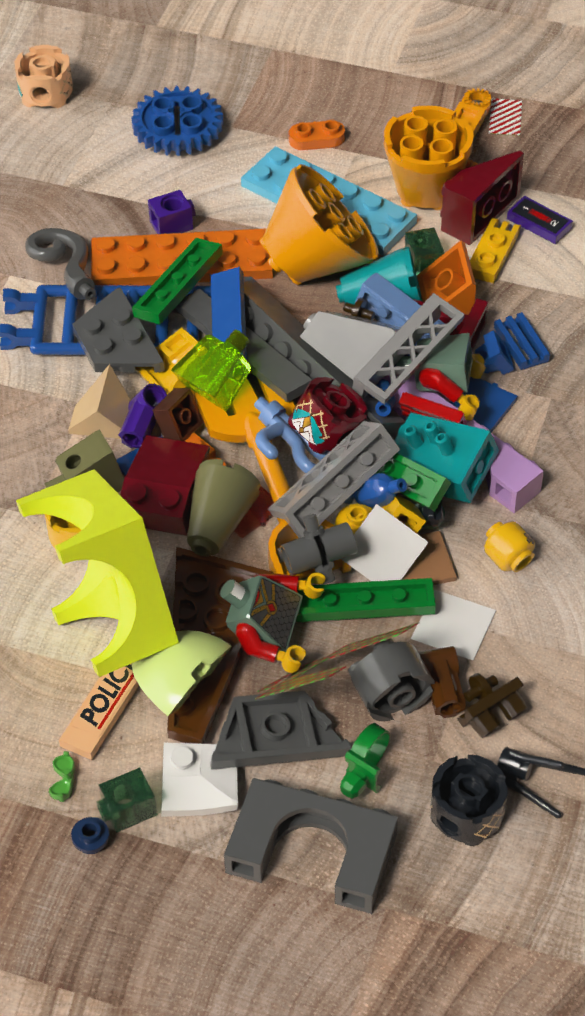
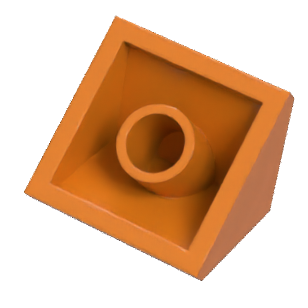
(450, 279)

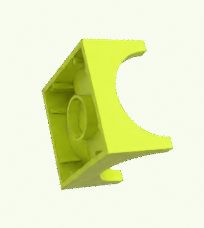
(120, 570)

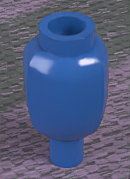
(379, 490)

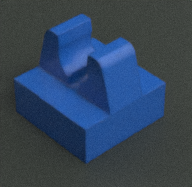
(495, 354)

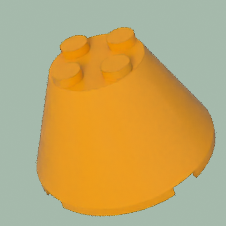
(314, 231)

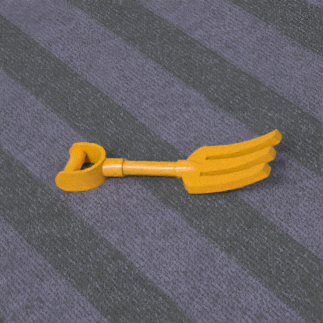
(243, 428)

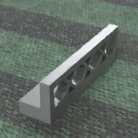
(403, 343)
(336, 476)

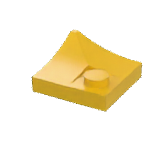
(171, 352)

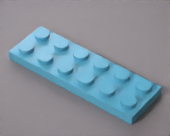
(383, 218)

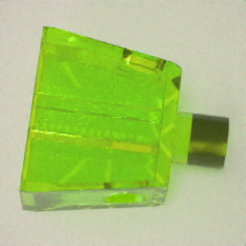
(215, 368)

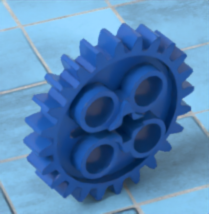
(155, 120)

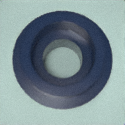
(90, 844)

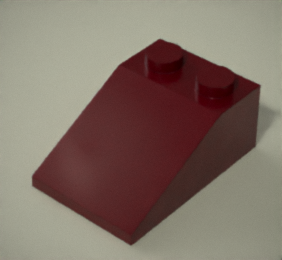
(479, 195)
(163, 482)

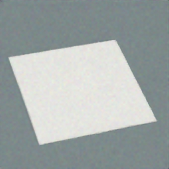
(384, 547)
(454, 624)

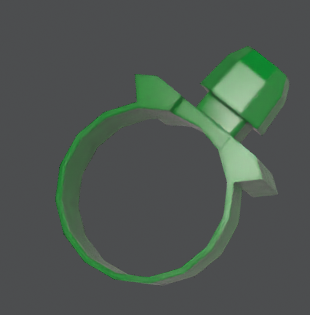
(363, 760)

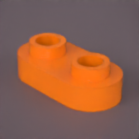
(316, 135)

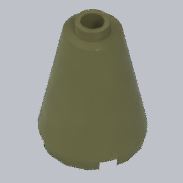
(219, 504)

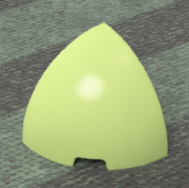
(176, 671)

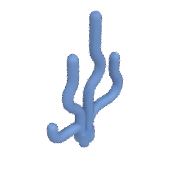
(275, 419)

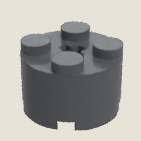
(392, 679)

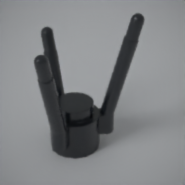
(518, 766)

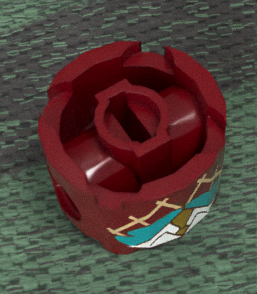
(327, 414)

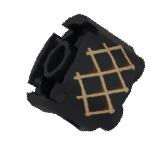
(468, 799)

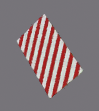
(505, 117)

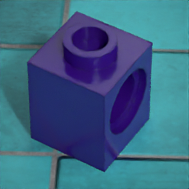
(171, 213)

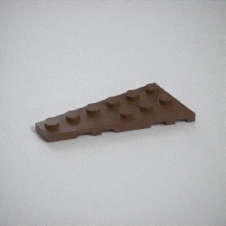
(202, 609)

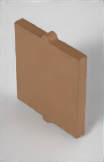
(433, 561)

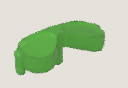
(65, 767)

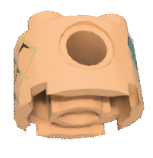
(44, 76)

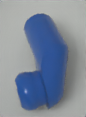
(381, 409)

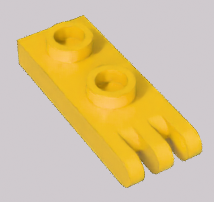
(493, 250)

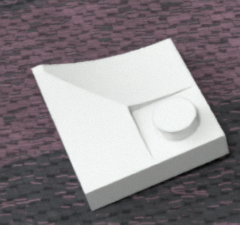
(192, 786)

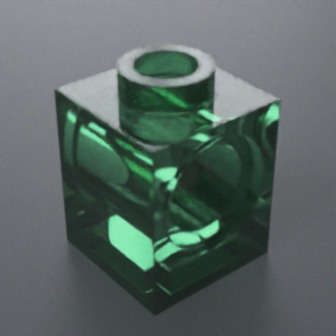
(424, 247)
(126, 786)

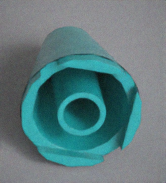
(394, 267)

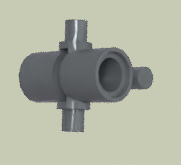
(318, 548)

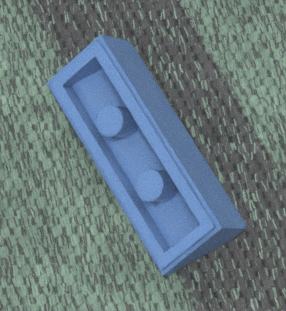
(389, 302)

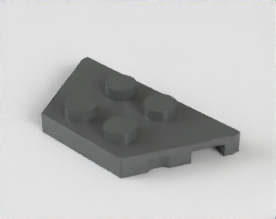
(115, 337)
(275, 731)

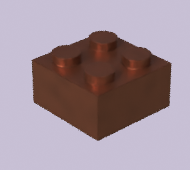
(178, 414)

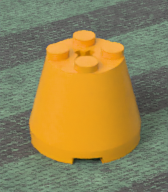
(425, 152)

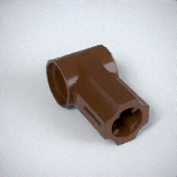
(447, 690)

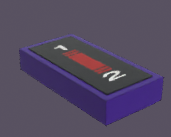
(539, 219)

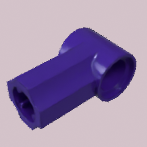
(140, 417)

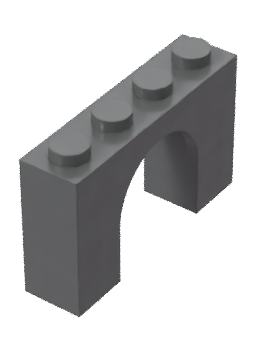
(276, 810)

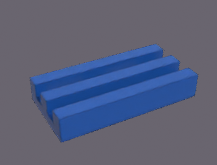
(527, 340)

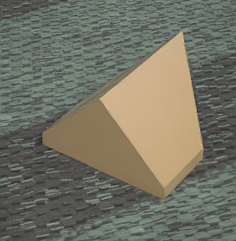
(101, 407)

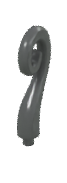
(75, 278)

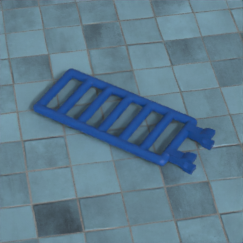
(37, 301)

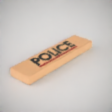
(99, 712)

